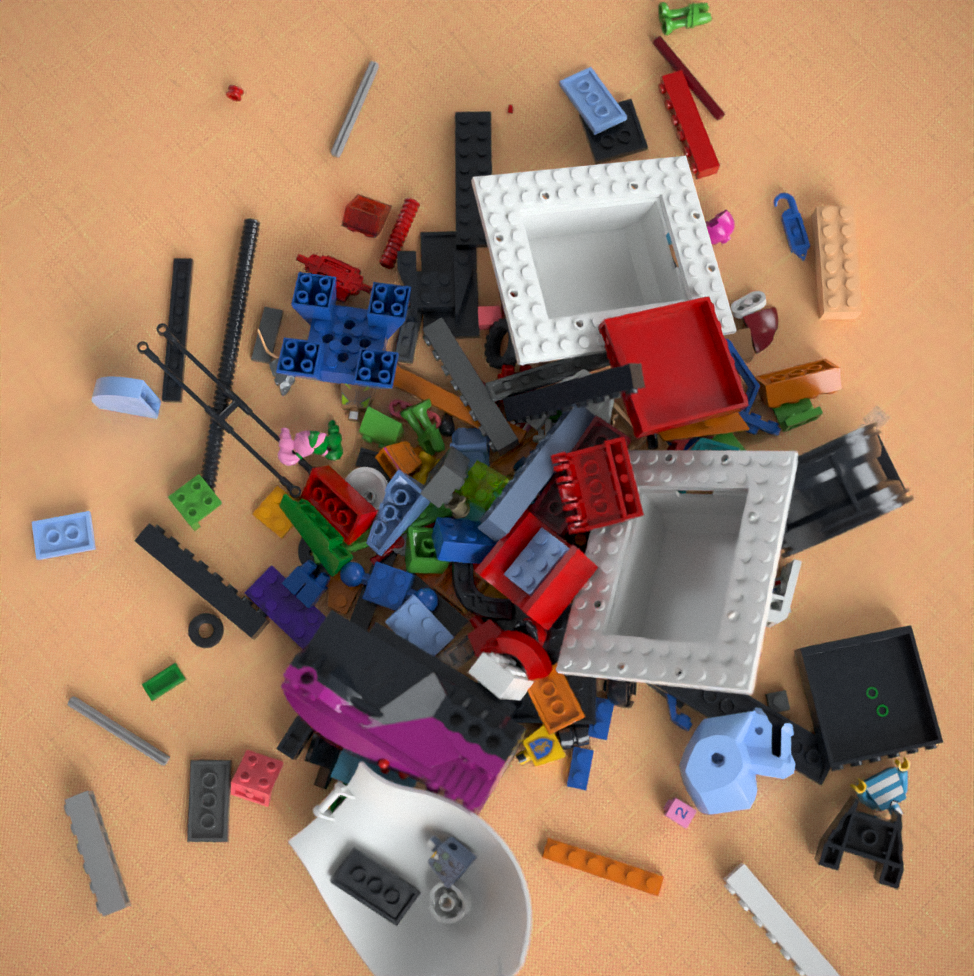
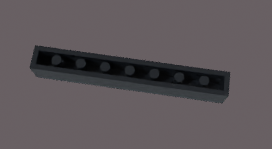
(575, 392)
(198, 578)

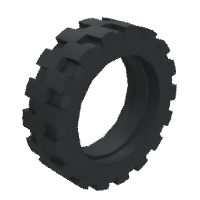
(493, 345)

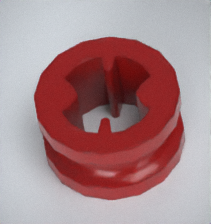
(234, 93)

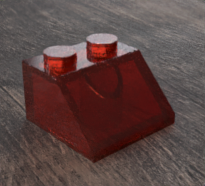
(365, 216)

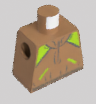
(356, 400)

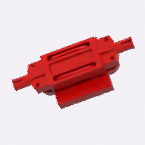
(347, 277)

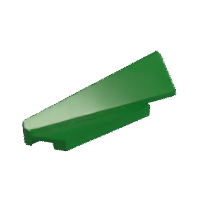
(317, 533)

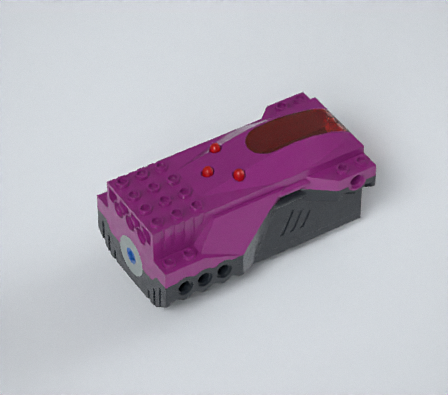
(403, 710)

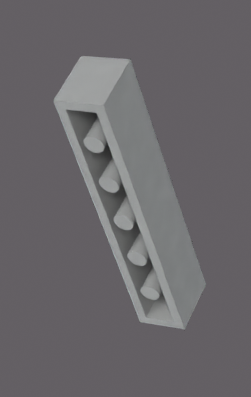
(97, 853)

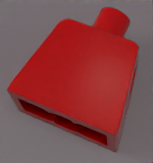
(482, 632)

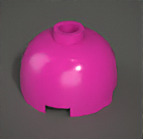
(721, 227)

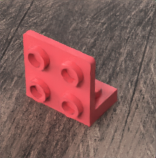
(256, 778)

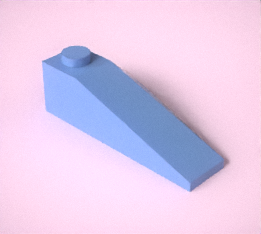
(397, 511)

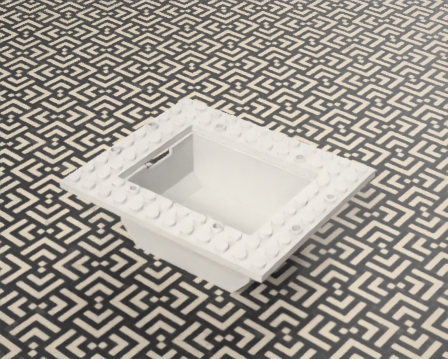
(594, 250)
(688, 577)

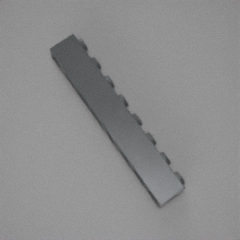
(470, 386)

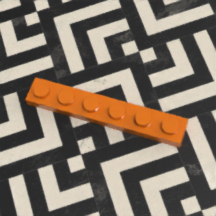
(603, 867)

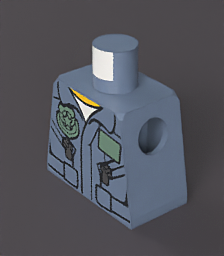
(449, 859)

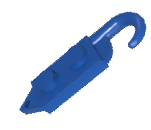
(794, 227)

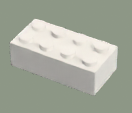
(501, 676)

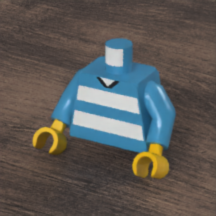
(884, 788)

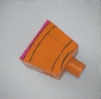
(399, 457)

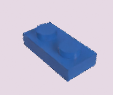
(603, 719)
(580, 768)

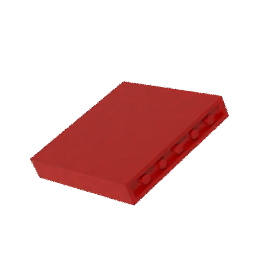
(682, 363)

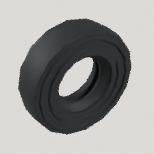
(214, 639)

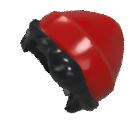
(531, 628)

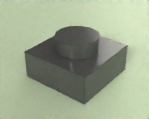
(778, 701)

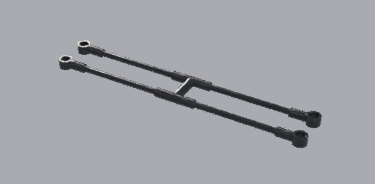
(220, 418)

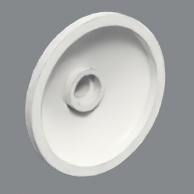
(368, 482)

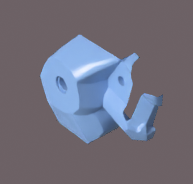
(727, 755)

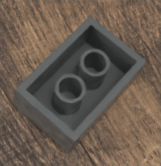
(446, 477)

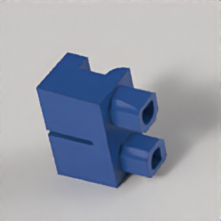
(306, 584)

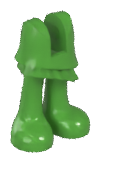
(695, 13)
(430, 439)

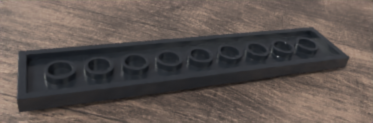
(721, 703)

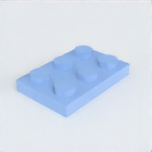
(63, 535)
(536, 561)
(419, 626)

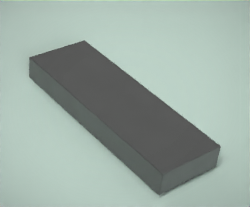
(269, 330)
(408, 337)

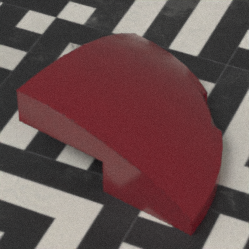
(762, 327)

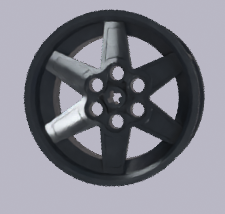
(841, 489)

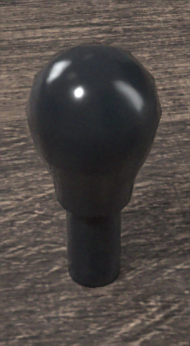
(447, 425)

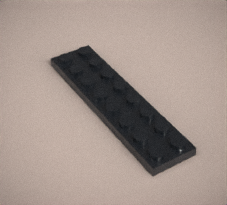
(472, 160)

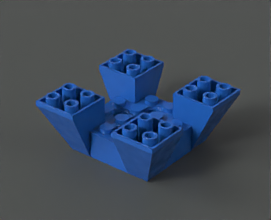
(333, 327)

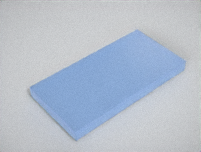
(593, 100)

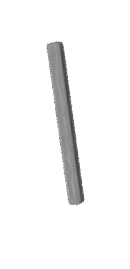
(354, 109)
(118, 731)

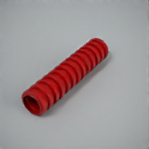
(399, 233)

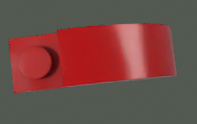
(525, 649)

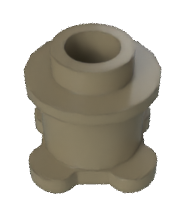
(458, 506)

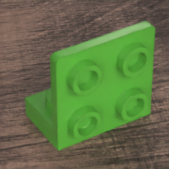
(796, 414)
(195, 501)

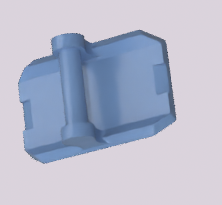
(472, 445)

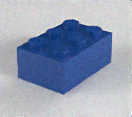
(460, 541)

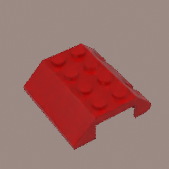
(598, 486)

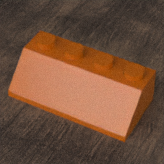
(799, 383)

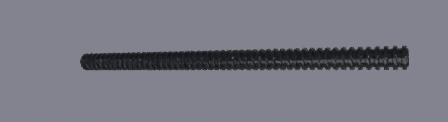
(230, 349)

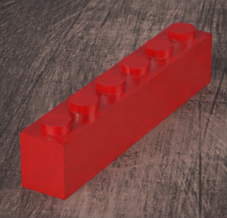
(688, 124)

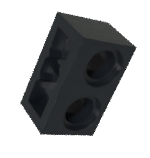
(295, 739)

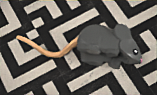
(283, 380)

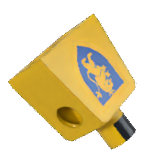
(540, 748)

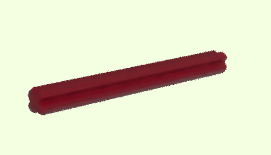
(692, 82)

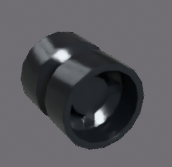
(573, 735)

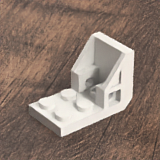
(784, 593)

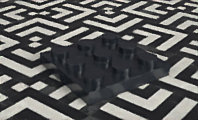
(617, 140)

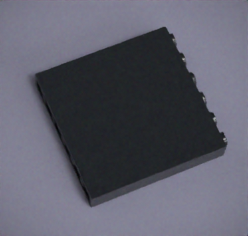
(847, 720)

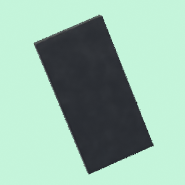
(437, 255)

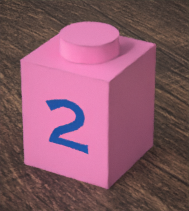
(679, 812)

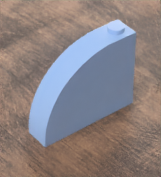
(126, 396)

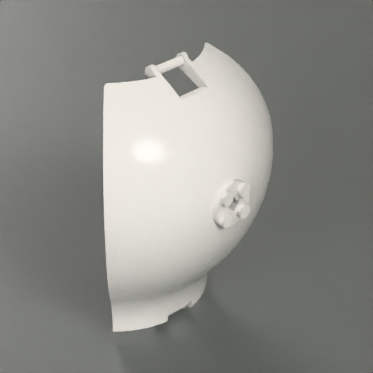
(458, 931)

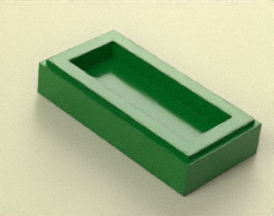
(164, 681)

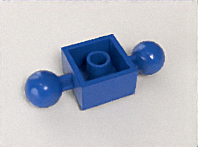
(387, 585)

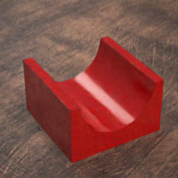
(558, 587)

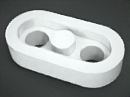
(748, 304)

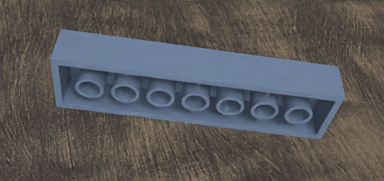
(534, 473)

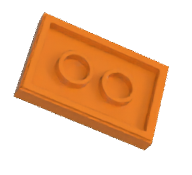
(555, 701)

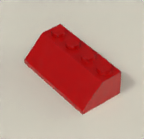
(339, 503)

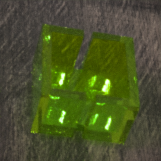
(481, 485)

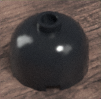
(620, 692)

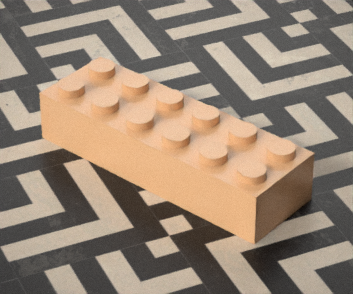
(836, 262)

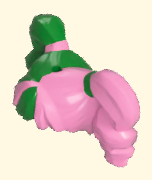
(310, 443)

